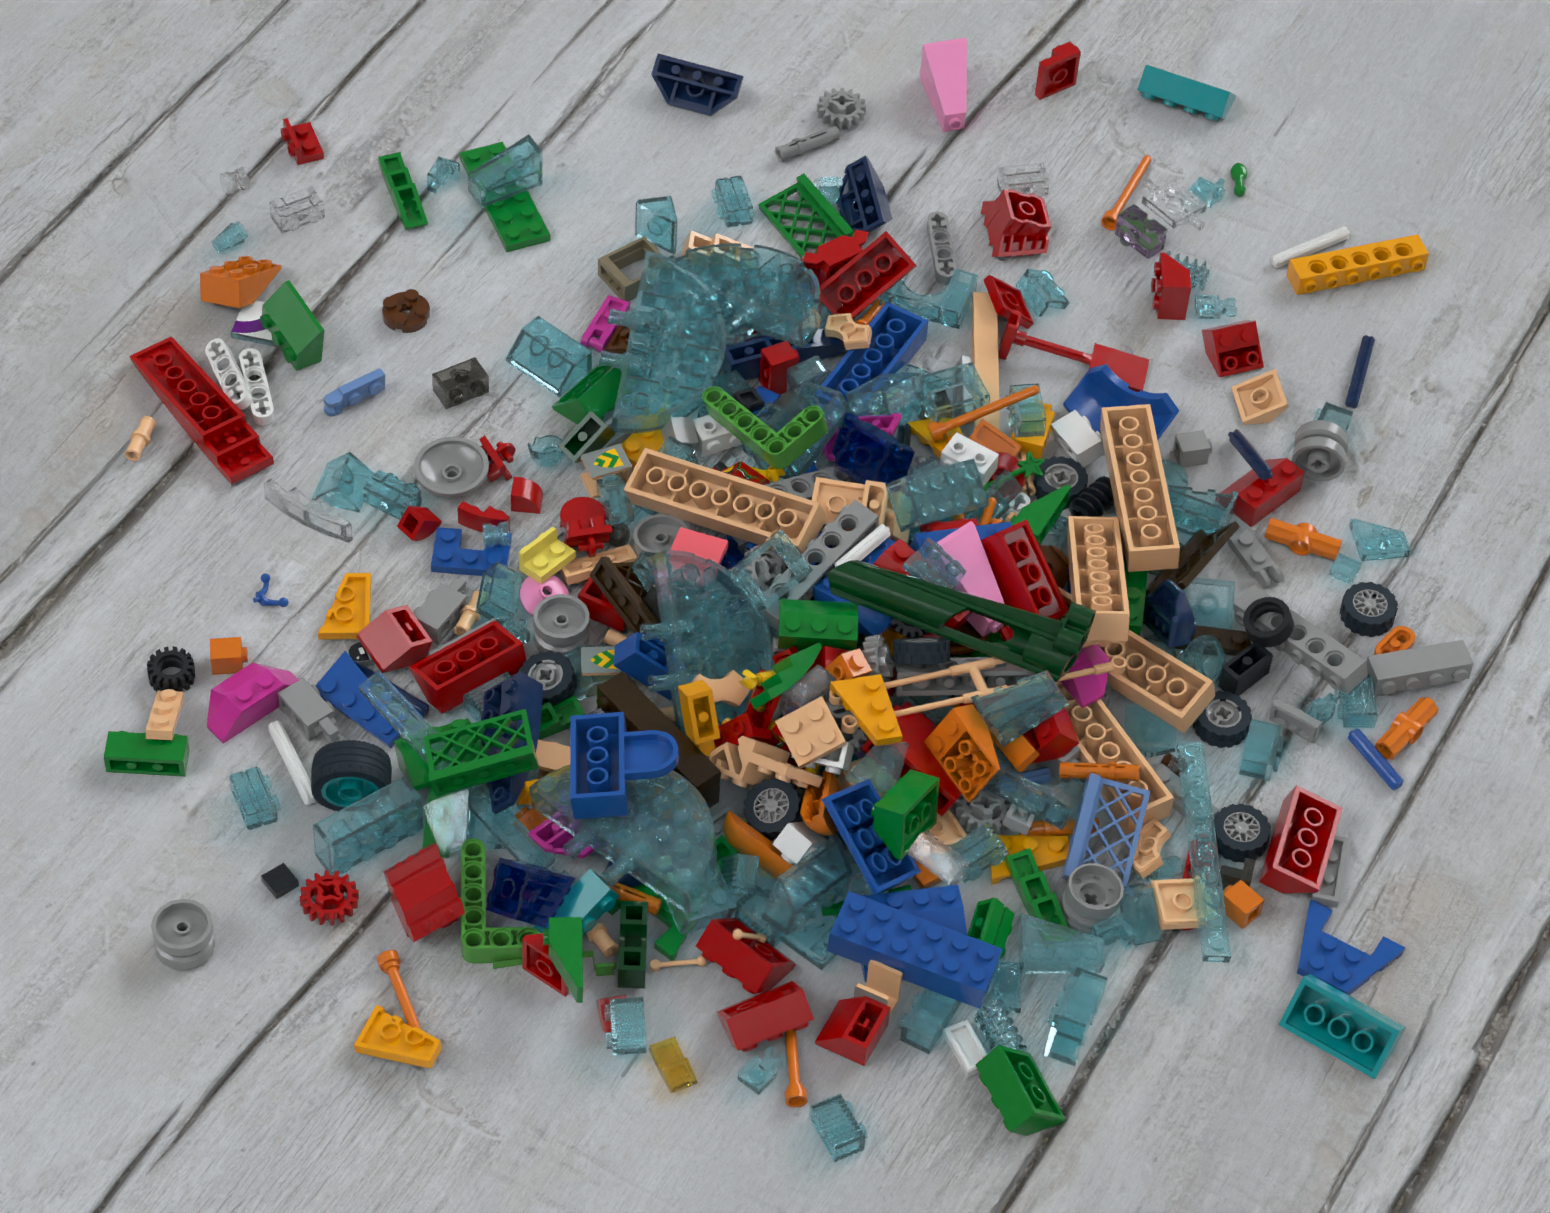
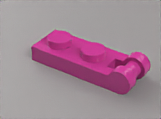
(599, 324)

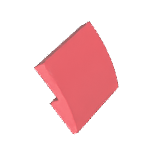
(700, 544)

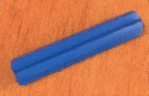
(1375, 759)

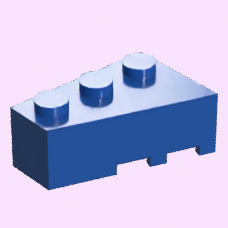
(642, 659)

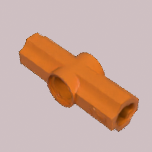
(1303, 539)
(1407, 728)

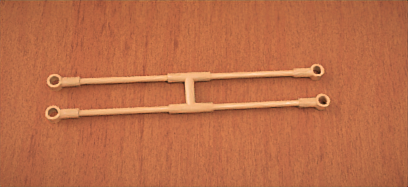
(973, 669)

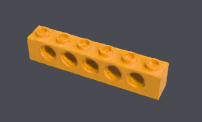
(1357, 264)

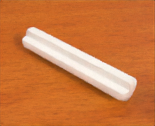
(866, 545)

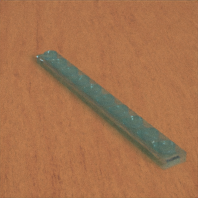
(413, 728)
(1203, 852)

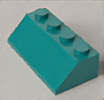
(1185, 92)
(1341, 1025)

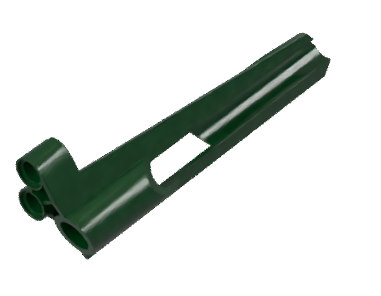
(1037, 640)

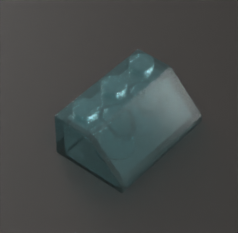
(550, 356)

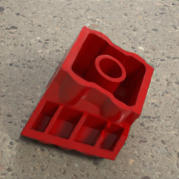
(1017, 224)
(834, 255)
(423, 893)

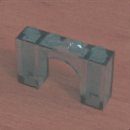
(942, 308)
(1050, 803)

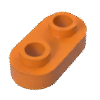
(1392, 640)

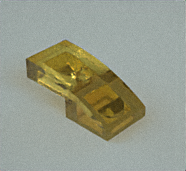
(672, 1065)

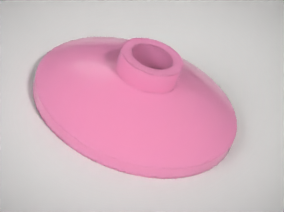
(531, 592)

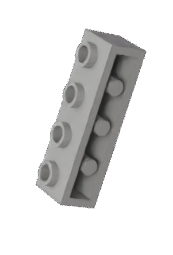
(1419, 667)

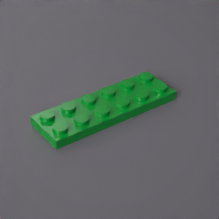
(515, 217)

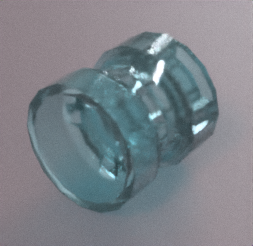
(493, 535)

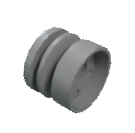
(1091, 896)

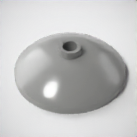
(451, 466)

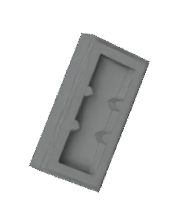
(1295, 720)

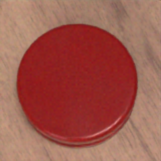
(582, 509)

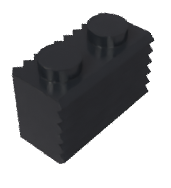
(1245, 669)

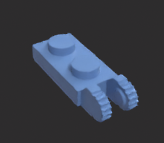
(354, 392)

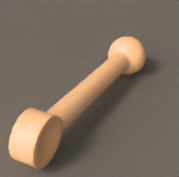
(738, 934)
(655, 964)

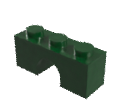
(632, 944)

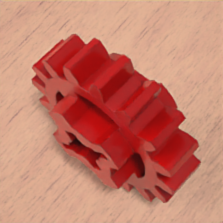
(329, 897)

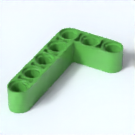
(775, 448)
(475, 911)

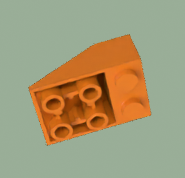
(237, 281)
(965, 750)

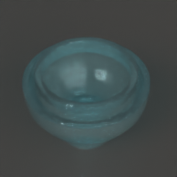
(1205, 656)

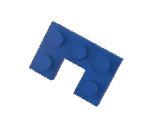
(452, 559)

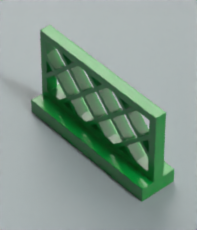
(820, 207)
(483, 767)

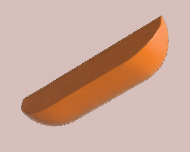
(813, 809)
(751, 842)

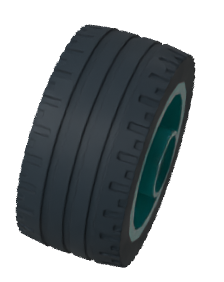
(348, 772)

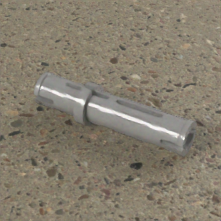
(799, 146)

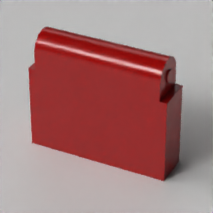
(915, 730)

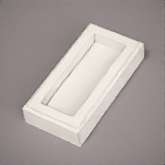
(965, 1046)

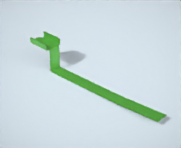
(601, 969)

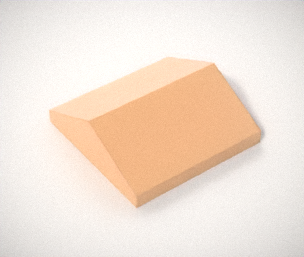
(1260, 398)

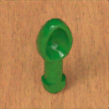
(1239, 174)

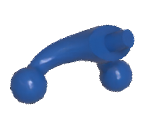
(260, 595)

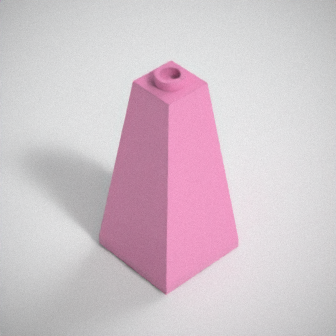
(945, 81)
(967, 549)

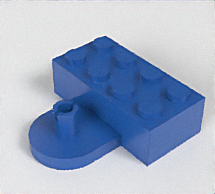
(607, 757)

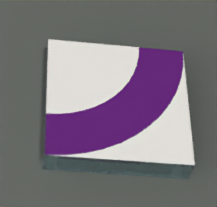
(249, 327)

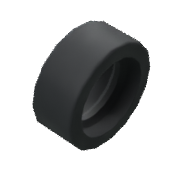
(1264, 606)

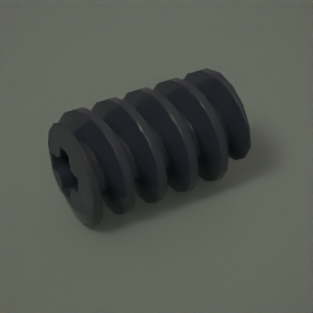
(1094, 499)

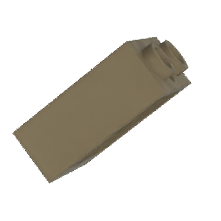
(610, 266)

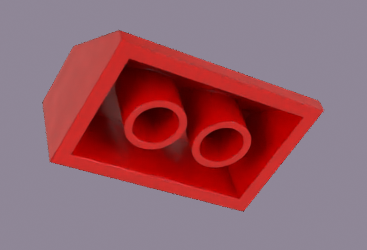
(1261, 497)
(748, 960)
(766, 1016)

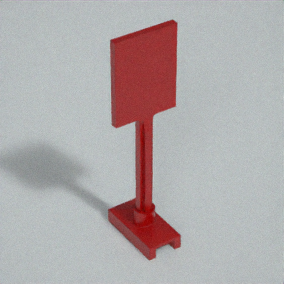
(1126, 366)

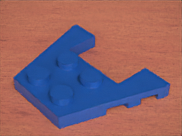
(1337, 961)

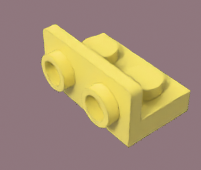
(545, 556)

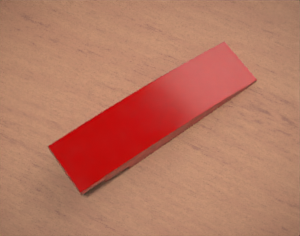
(202, 410)

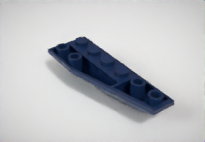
(747, 355)
(507, 697)

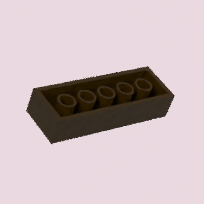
(641, 714)

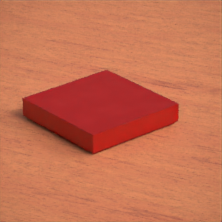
(1007, 298)

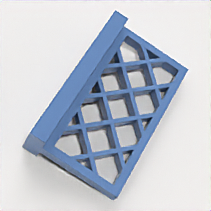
(1085, 821)

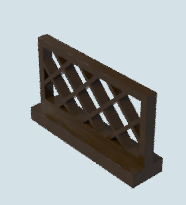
(1195, 556)
(622, 593)

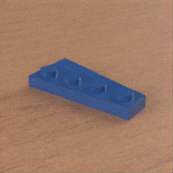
(341, 689)

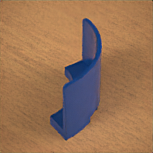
(1104, 388)

